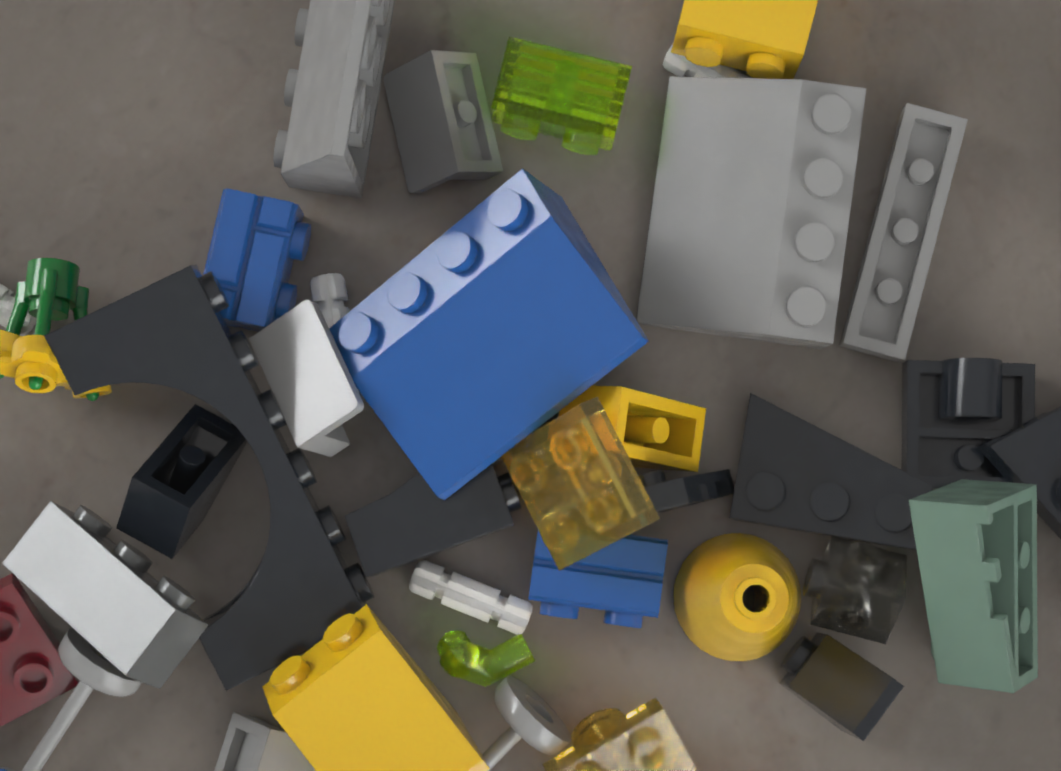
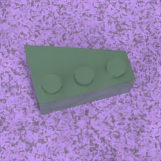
(980, 581)

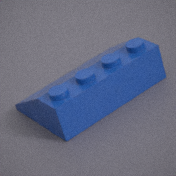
(487, 333)

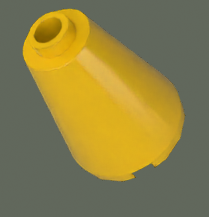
(711, 594)

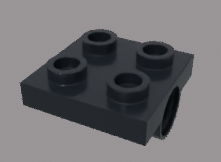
(955, 409)

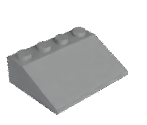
(334, 95)
(751, 208)

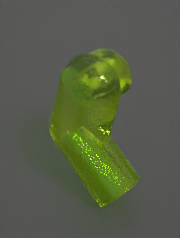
(480, 664)

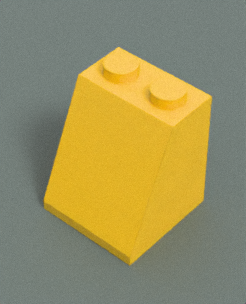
(746, 35)
(367, 705)

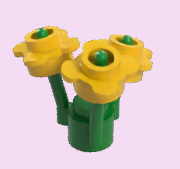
(49, 295)

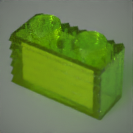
(559, 96)

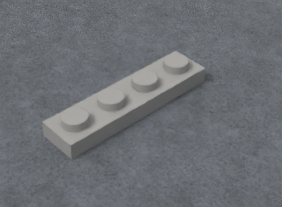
(903, 233)

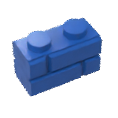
(255, 255)
(618, 579)

